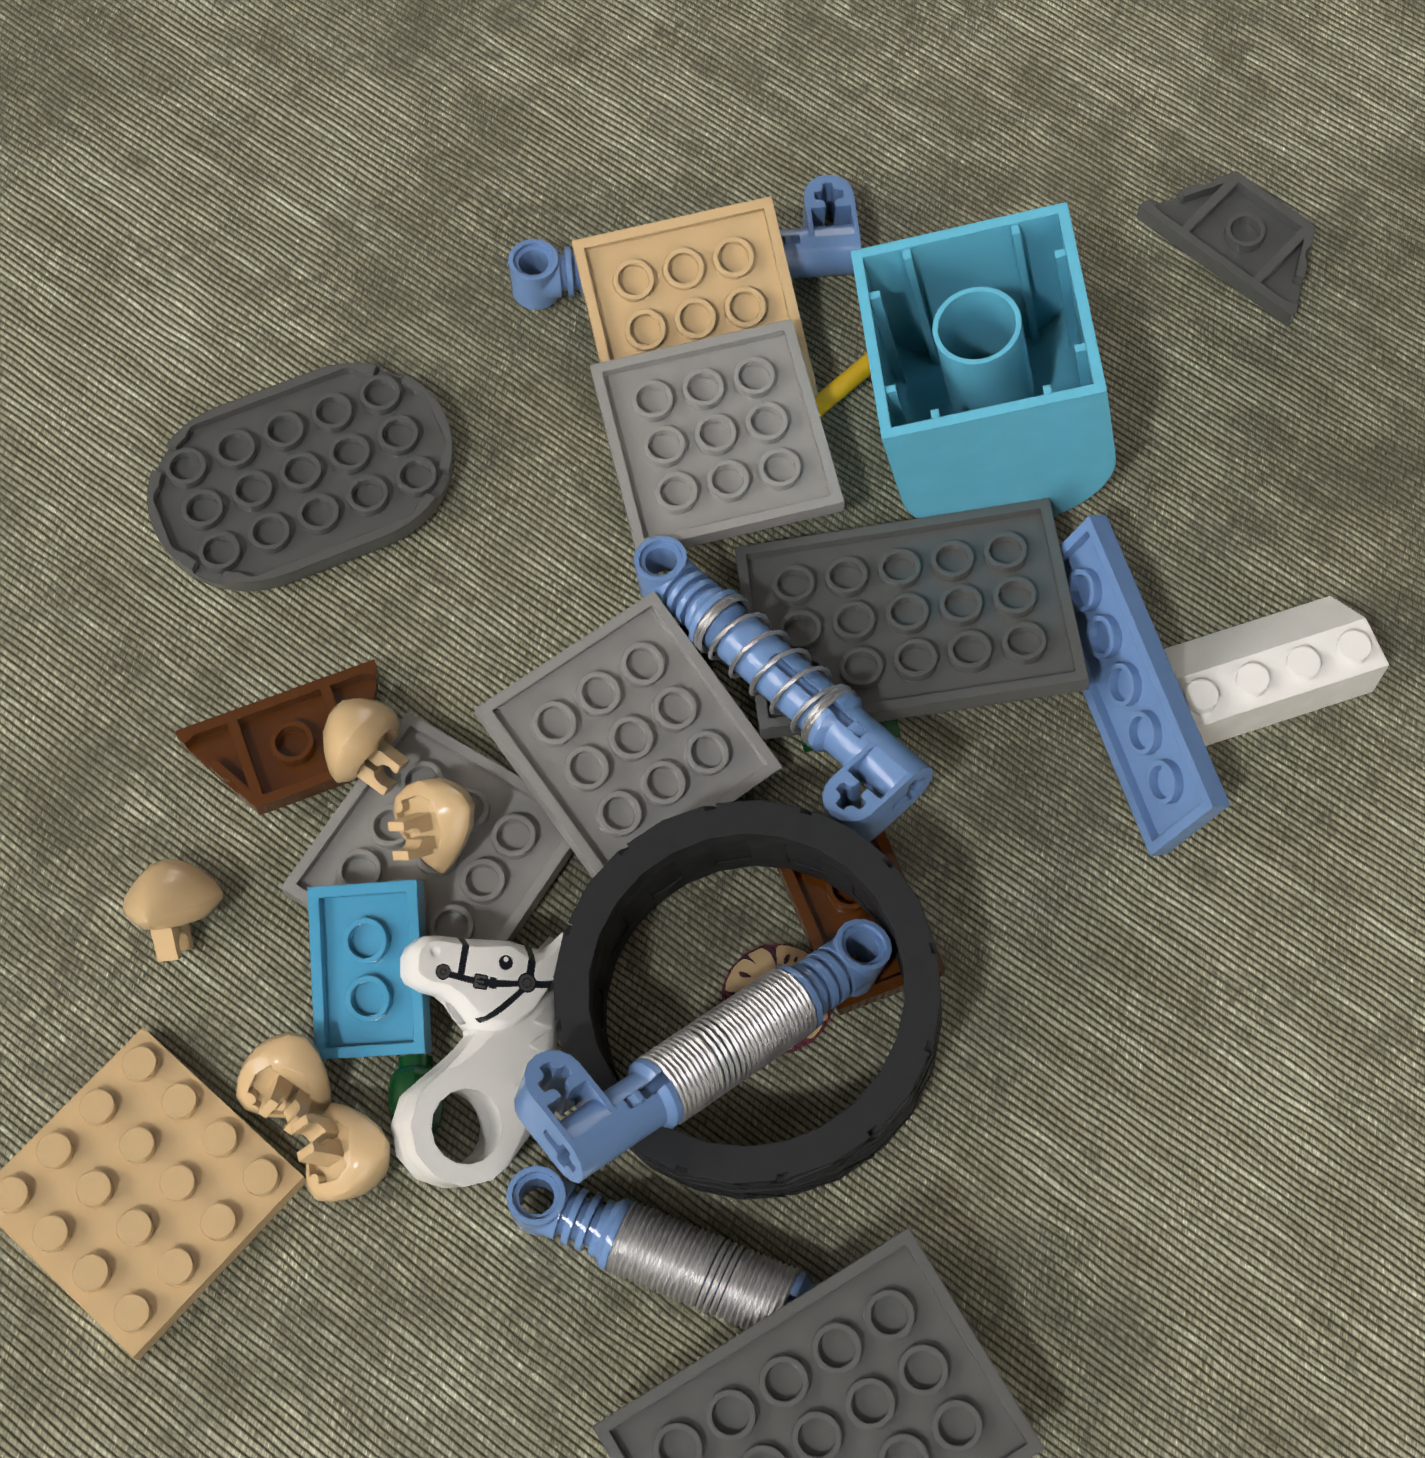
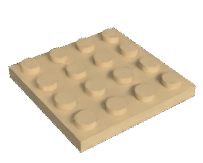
(687, 280)
(142, 1192)

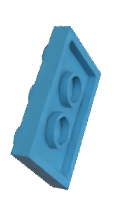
(355, 969)

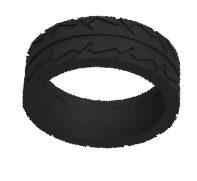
(734, 838)

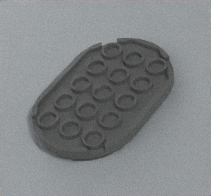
(301, 477)

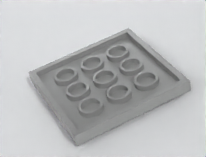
(717, 436)
(625, 733)
(498, 874)

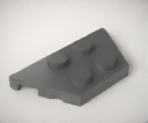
(1240, 238)

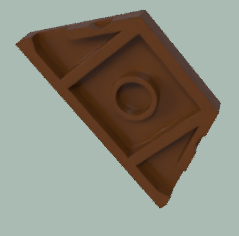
(275, 746)

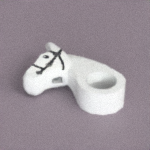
(507, 1016)

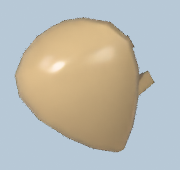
(359, 743)
(434, 820)
(167, 900)
(284, 1079)
(344, 1154)

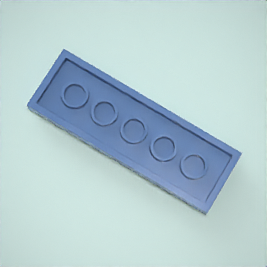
(1137, 695)

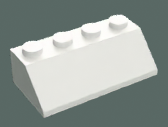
(1277, 668)

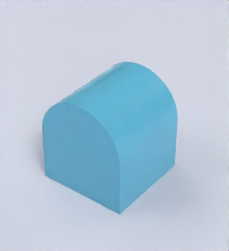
(986, 365)

